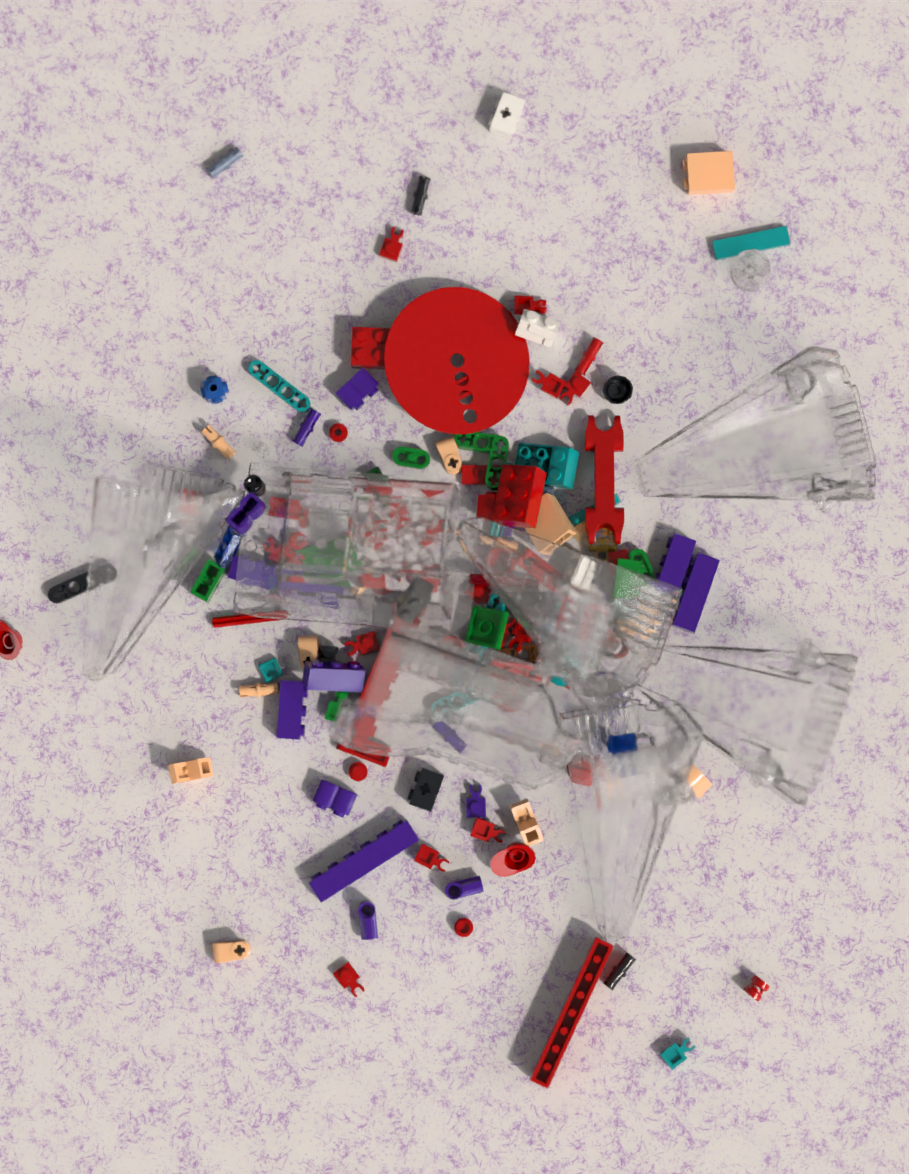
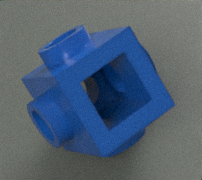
(214, 396)

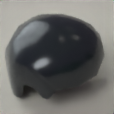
(617, 389)

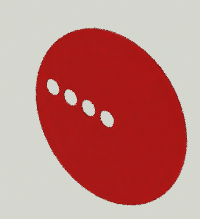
(449, 324)

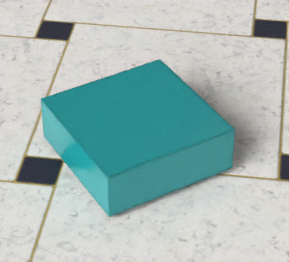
(270, 670)

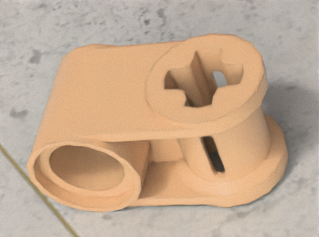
(449, 452)
(308, 648)
(226, 950)

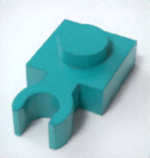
(675, 1055)

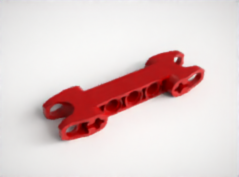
(604, 512)

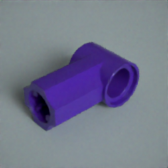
(466, 887)
(368, 923)

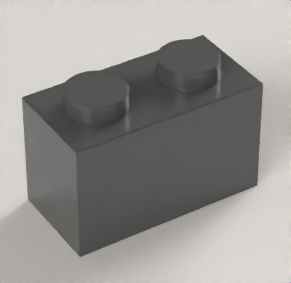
(414, 599)

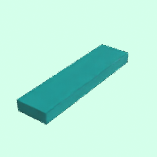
(759, 240)

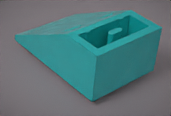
(556, 461)

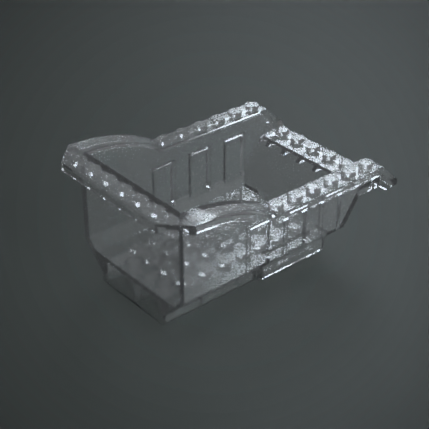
(357, 553)
(460, 707)

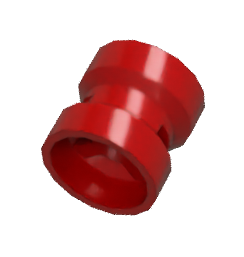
(753, 991)

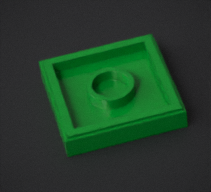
(486, 627)

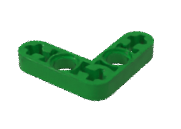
(491, 448)

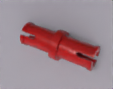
(589, 356)

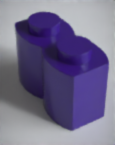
(357, 390)
(249, 509)
(334, 797)

